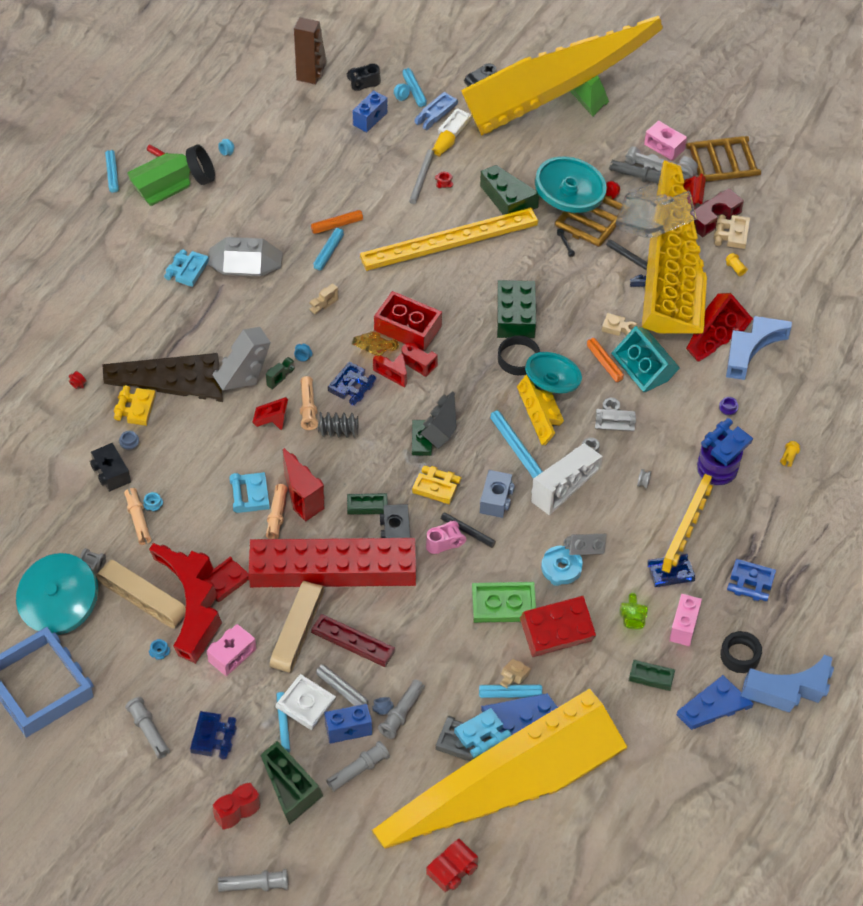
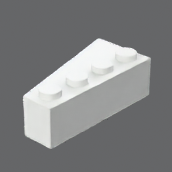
(564, 478)

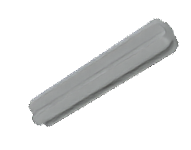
(341, 686)

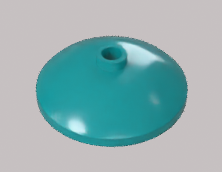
(553, 372)

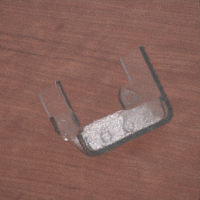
(651, 215)

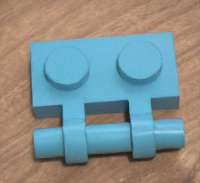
(191, 269)
(479, 728)

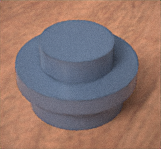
(129, 440)
(382, 705)

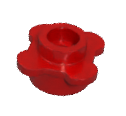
(444, 180)

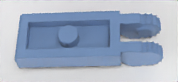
(436, 110)

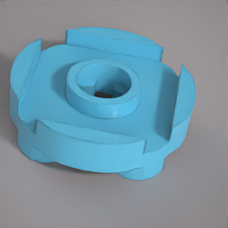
(561, 575)

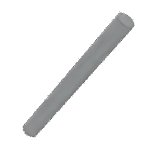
(422, 174)

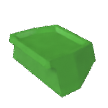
(591, 95)
(161, 177)

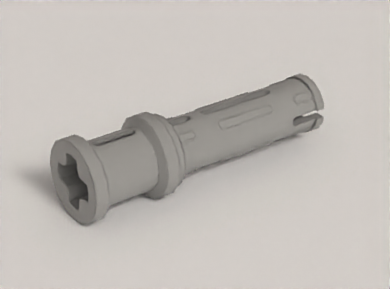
(397, 715)
(143, 719)
(366, 761)
(265, 880)

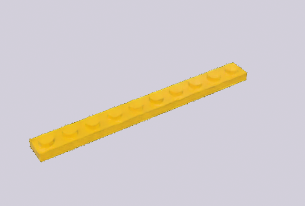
(448, 239)

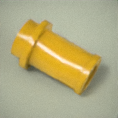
(733, 261)
(792, 448)

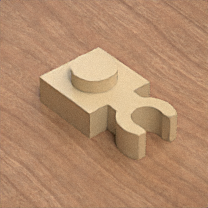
(326, 298)
(616, 324)

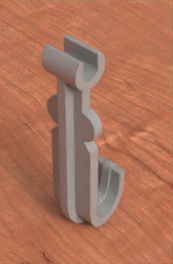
(688, 165)

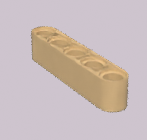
(141, 593)
(296, 626)

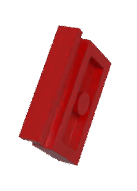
(696, 187)
(227, 578)

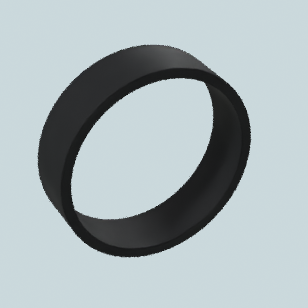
(193, 164)
(515, 340)

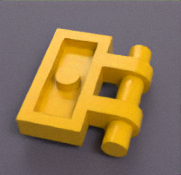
(140, 406)
(435, 488)

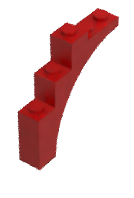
(200, 618)

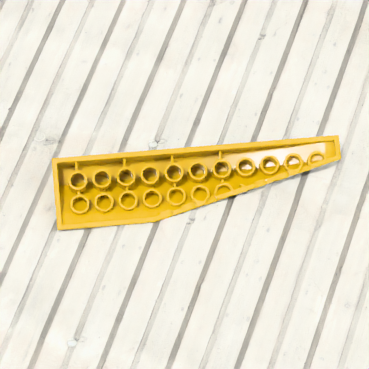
(544, 78)
(674, 271)
(520, 768)

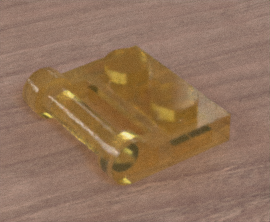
(374, 343)

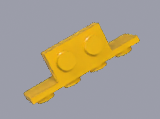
(541, 409)

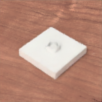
(305, 702)

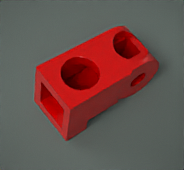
(418, 359)

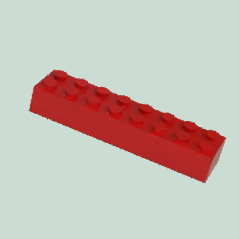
(332, 562)

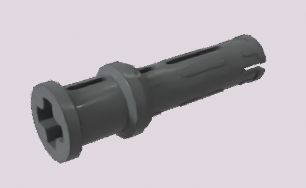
(645, 173)

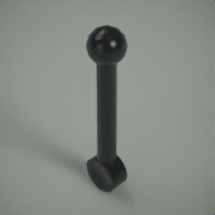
(560, 232)

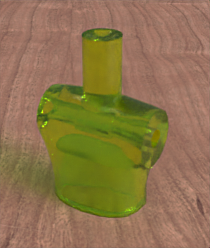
(633, 613)

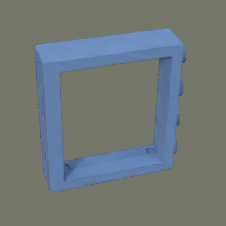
(56, 709)

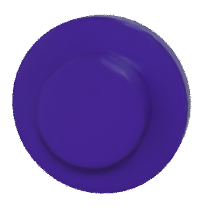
(728, 406)

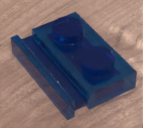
(680, 574)

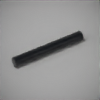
(626, 253)
(469, 530)

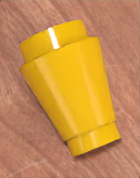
(444, 142)

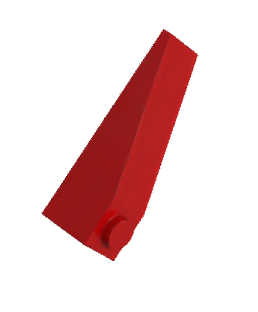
(720, 320)

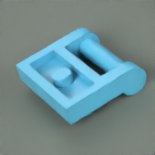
(256, 492)

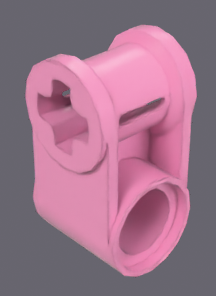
(445, 537)

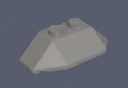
(244, 257)

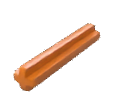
(337, 221)
(605, 360)

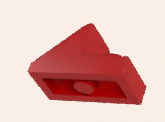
(392, 370)
(271, 412)

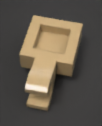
(514, 672)

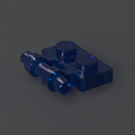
(347, 379)
(206, 735)

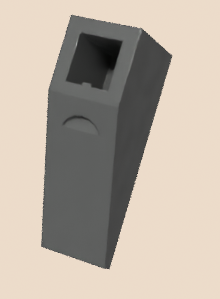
(442, 423)

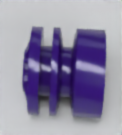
(711, 466)

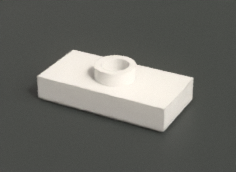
(456, 122)

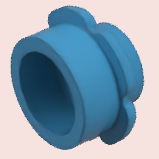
(302, 352)
(159, 645)

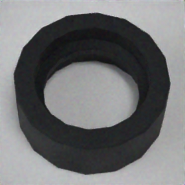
(744, 638)

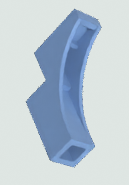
(746, 345)
(786, 690)

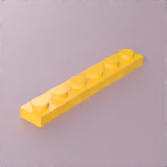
(685, 529)

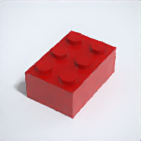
(407, 320)
(557, 626)

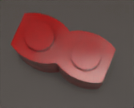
(240, 804)
(452, 865)

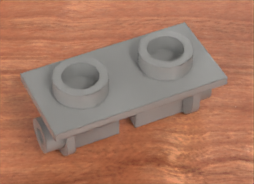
(615, 419)
(586, 544)

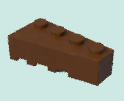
(309, 51)

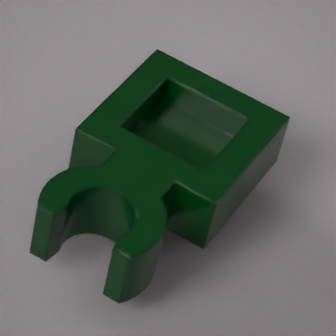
(276, 374)

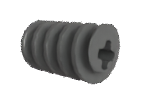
(338, 425)

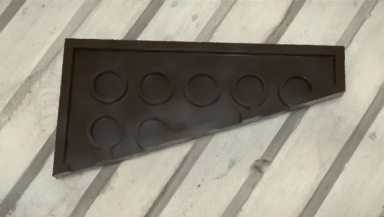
(169, 375)

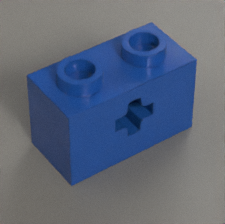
(370, 111)
(348, 723)

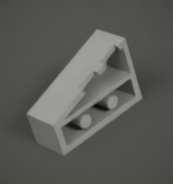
(245, 360)

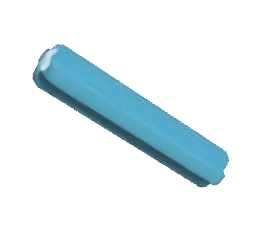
(414, 87)
(111, 171)
(328, 249)
(499, 691)

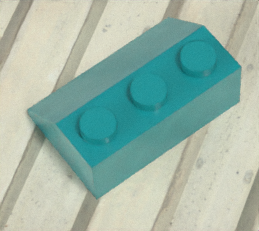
(645, 359)

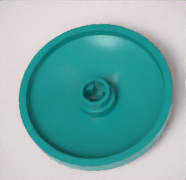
(570, 184)
(57, 593)

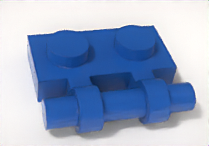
(731, 445)
(753, 575)

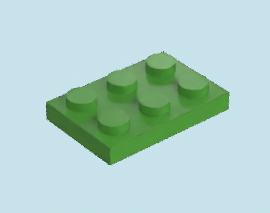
(502, 601)

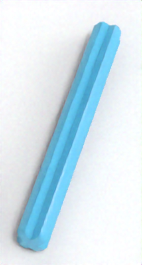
(515, 443)

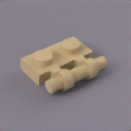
(737, 234)

